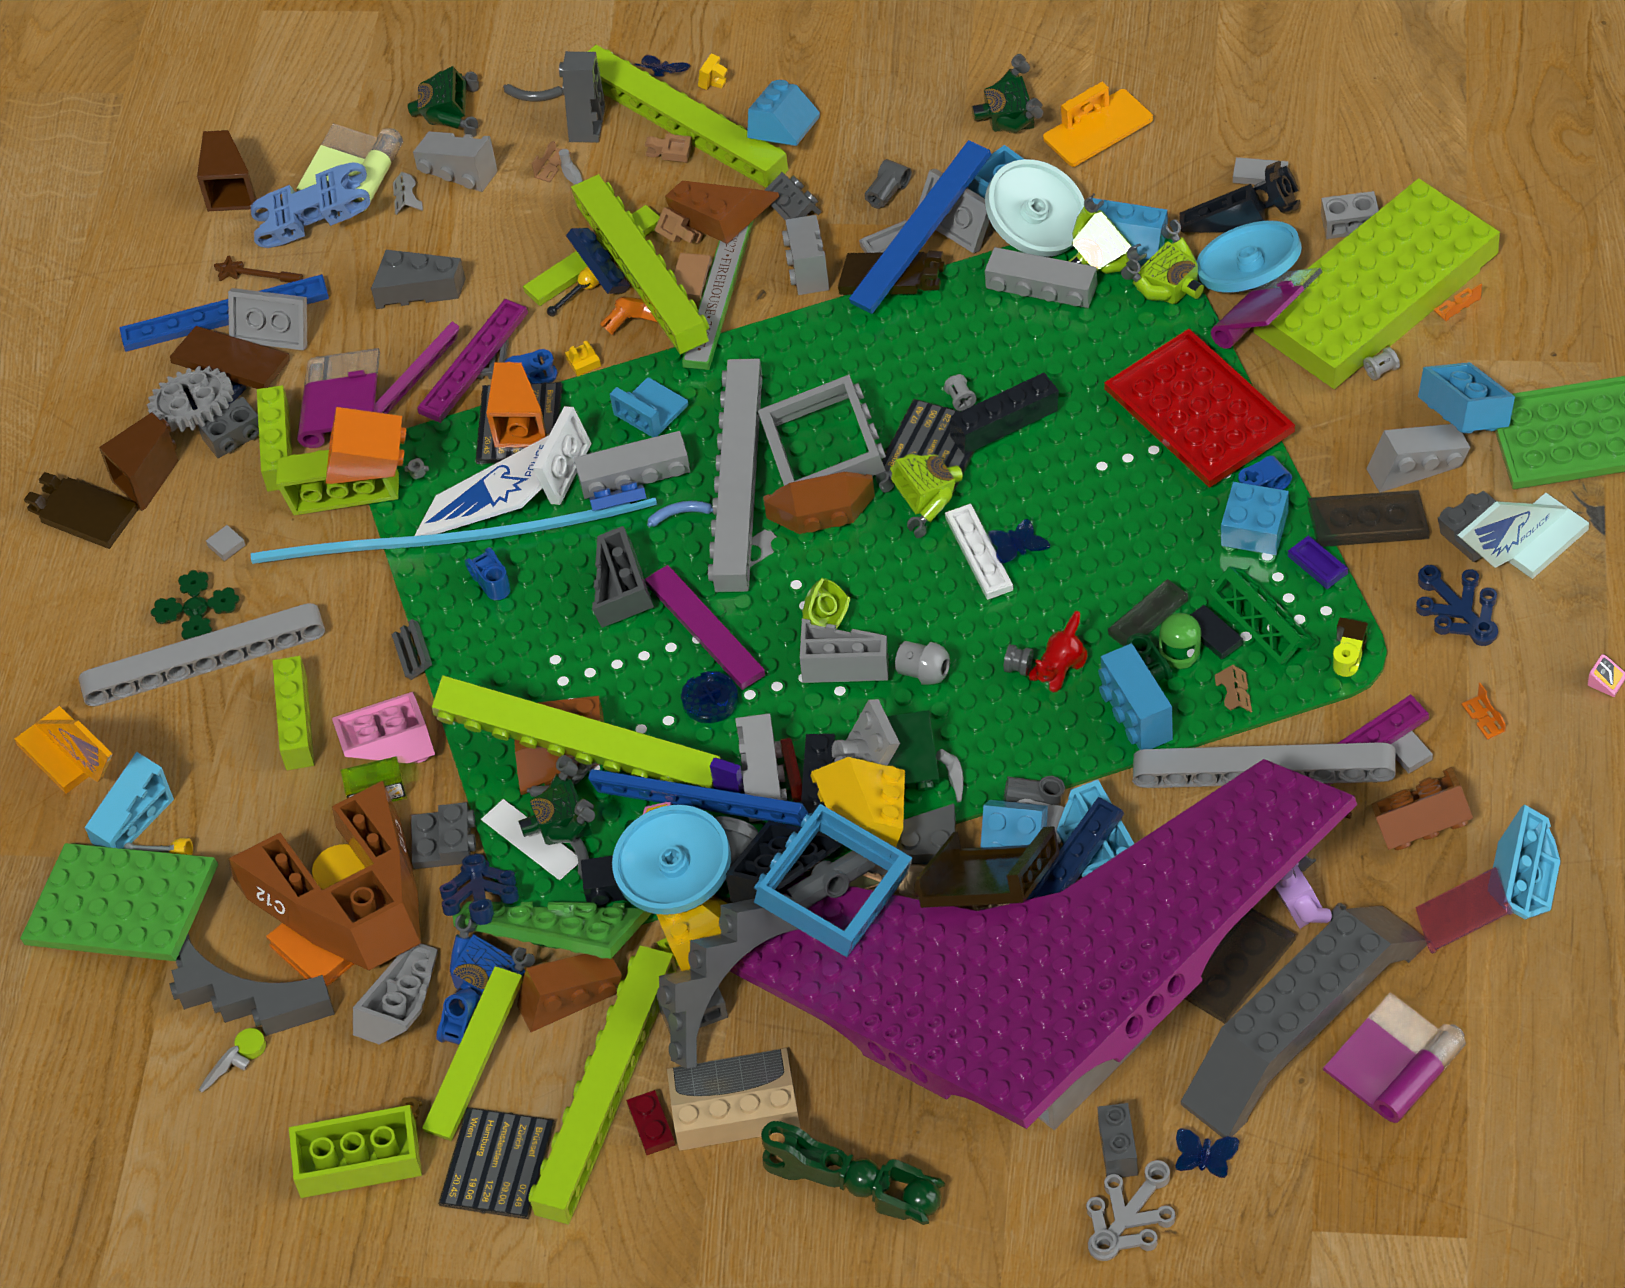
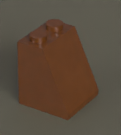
(223, 174)
(141, 458)

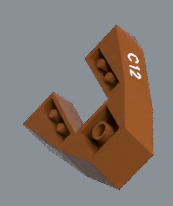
(358, 918)

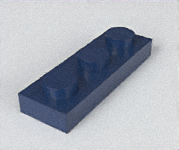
(598, 260)

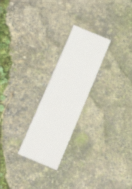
(553, 858)

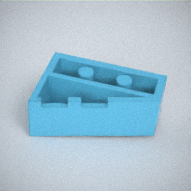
(130, 805)

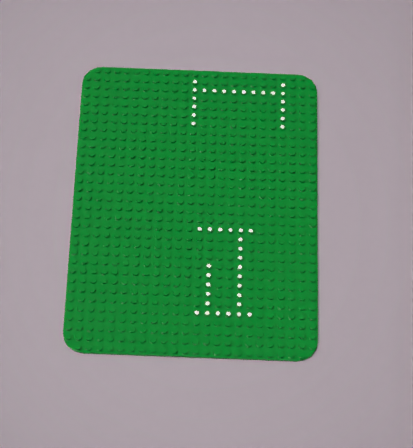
(1085, 477)

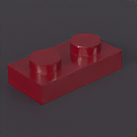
(650, 1122)

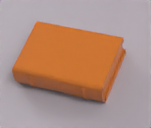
(306, 957)

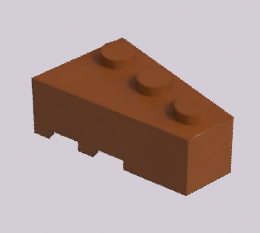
(565, 987)

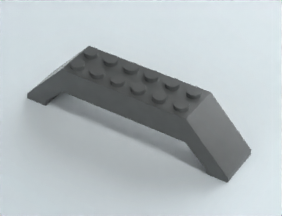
(1294, 1011)

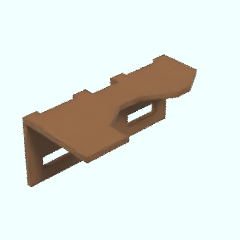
(538, 164)
(1227, 678)

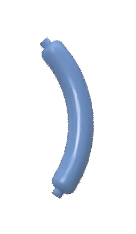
(676, 508)

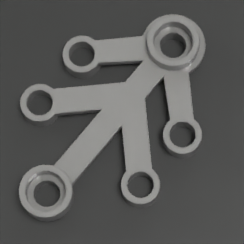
(1128, 1215)

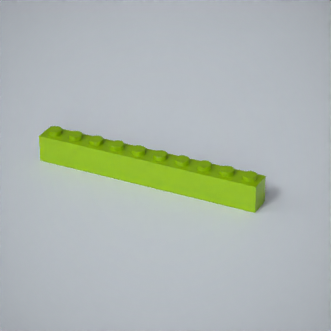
(686, 117)
(640, 264)
(570, 734)
(601, 1088)

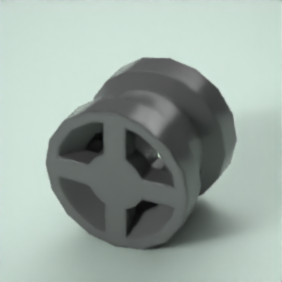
(1018, 660)

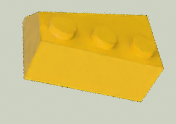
(865, 795)
(691, 925)

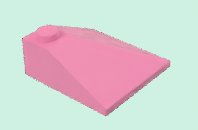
(385, 731)

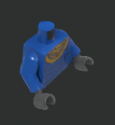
(475, 959)

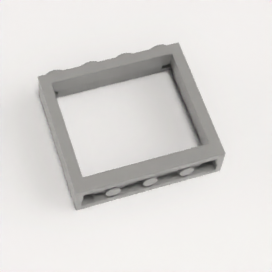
(813, 400)

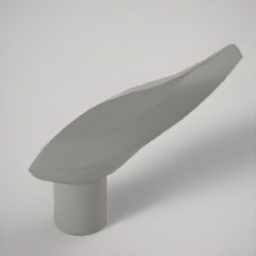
(568, 168)
(954, 771)
(223, 1065)

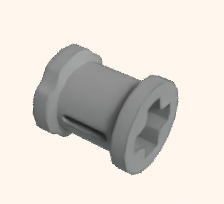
(1390, 361)
(959, 392)

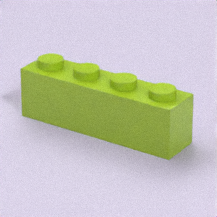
(273, 431)
(293, 713)

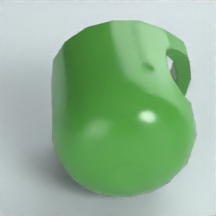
(1180, 632)

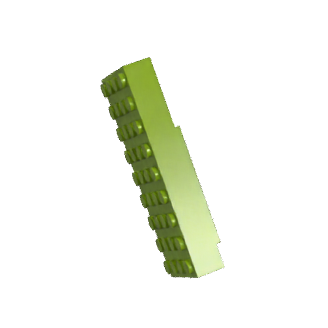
(1382, 282)

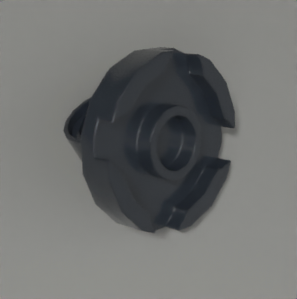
(1280, 188)

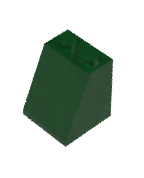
(915, 750)

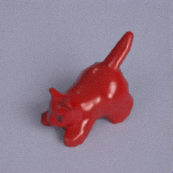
(1062, 652)

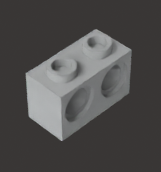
(1346, 213)

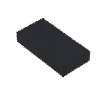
(1216, 633)

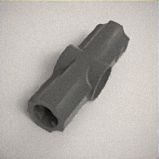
(830, 879)

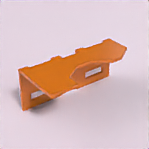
(1459, 303)
(1482, 716)

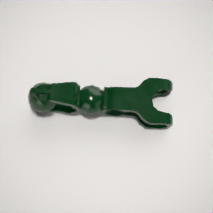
(862, 1177)

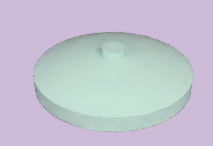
(1034, 207)

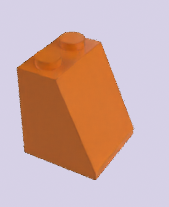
(513, 408)
(364, 446)

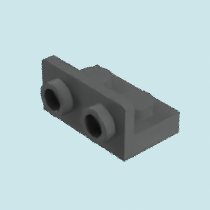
(792, 200)

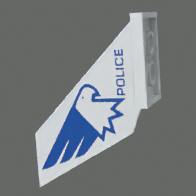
(513, 480)

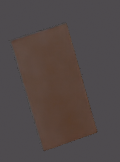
(239, 359)

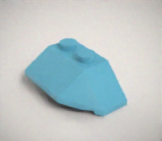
(1078, 804)
(1528, 863)

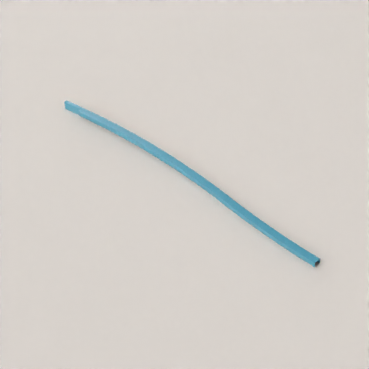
(448, 538)

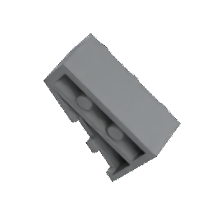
(457, 159)
(805, 255)
(1416, 454)
(842, 655)
(759, 758)

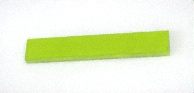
(567, 270)
(473, 1053)

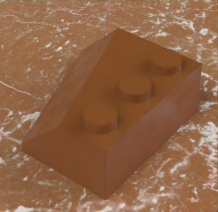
(718, 209)
(538, 765)

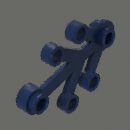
(1458, 607)
(481, 909)

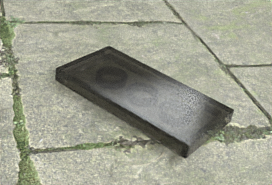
(1368, 518)
(1240, 964)

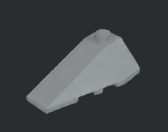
(395, 996)

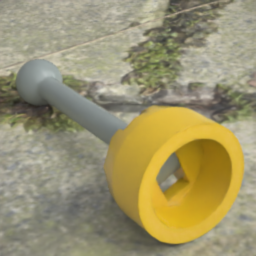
(178, 846)

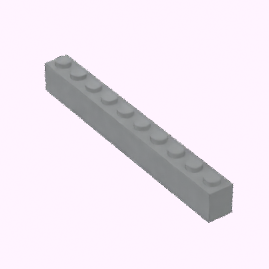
(737, 476)

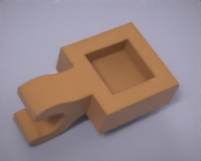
(671, 148)
(673, 226)

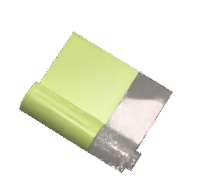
(350, 146)

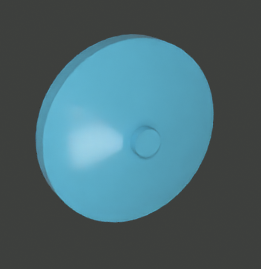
(1248, 256)
(671, 859)

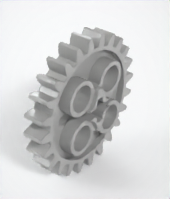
(208, 389)

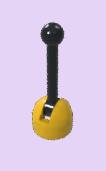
(586, 281)

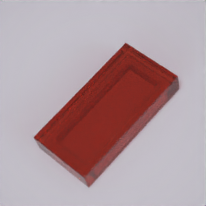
(791, 769)

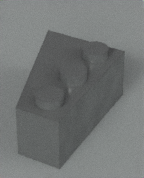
(583, 96)
(416, 277)
(619, 579)
(924, 835)

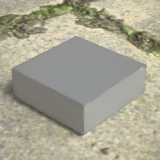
(225, 542)

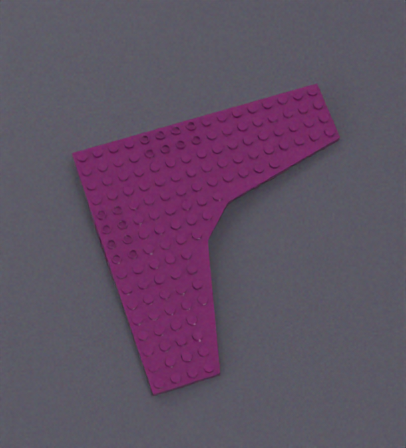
(1047, 988)

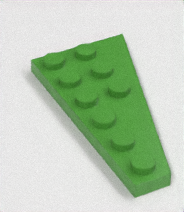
(565, 925)

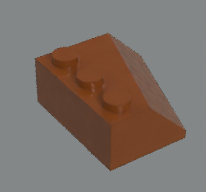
(1422, 812)

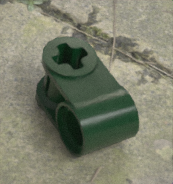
(1151, 657)

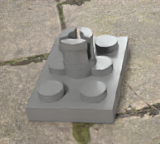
(966, 220)
(268, 318)
(870, 738)

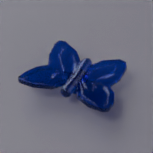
(654, 63)
(1015, 541)
(1208, 1157)

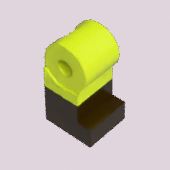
(1349, 652)

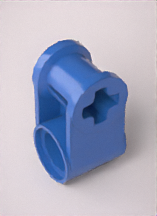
(534, 368)
(1266, 473)
(489, 574)
(455, 1019)

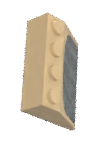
(731, 1098)

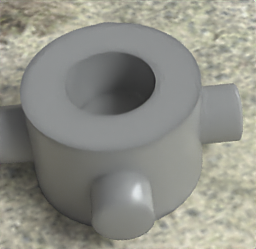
(416, 468)

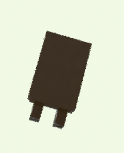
(913, 278)
(81, 509)

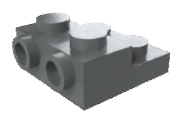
(1456, 519)
(442, 836)

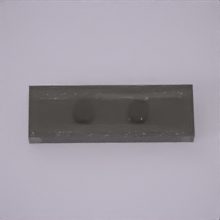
(1149, 612)

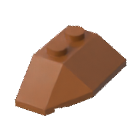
(820, 501)

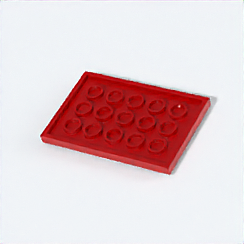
(1199, 407)

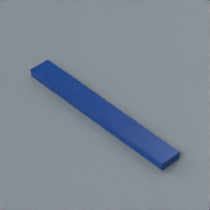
(920, 227)
(208, 316)
(698, 797)

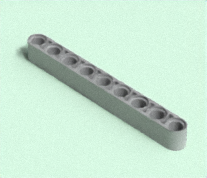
(201, 654)
(1221, 764)

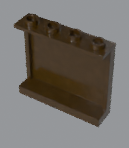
(985, 873)

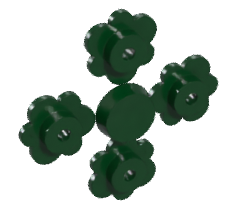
(195, 607)

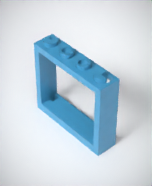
(858, 840)

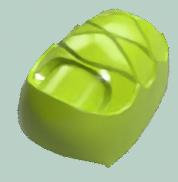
(825, 604)

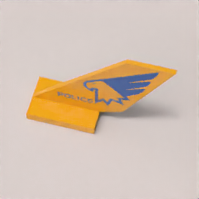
(64, 750)

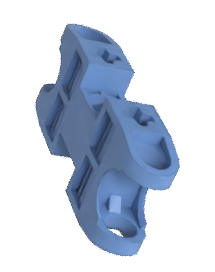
(310, 205)

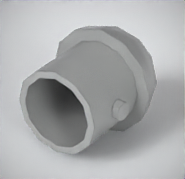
(926, 662)

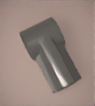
(889, 179)
(1047, 790)

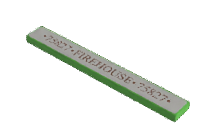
(717, 296)

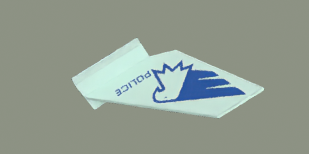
(1524, 533)

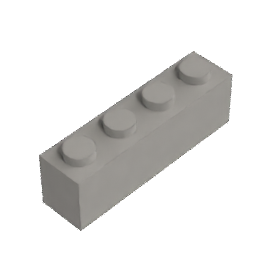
(1041, 277)
(633, 462)

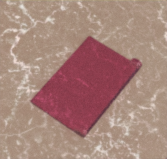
(1463, 909)

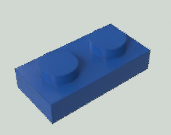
(629, 492)

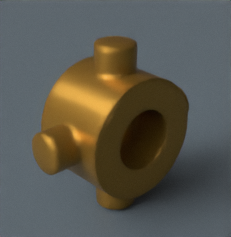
(414, 1104)

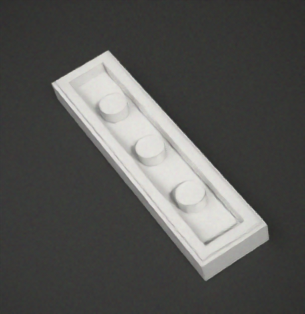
(978, 551)

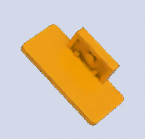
(1095, 123)

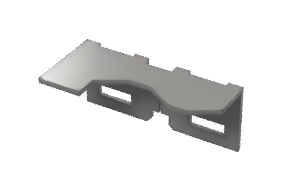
(409, 198)

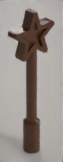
(231, 269)

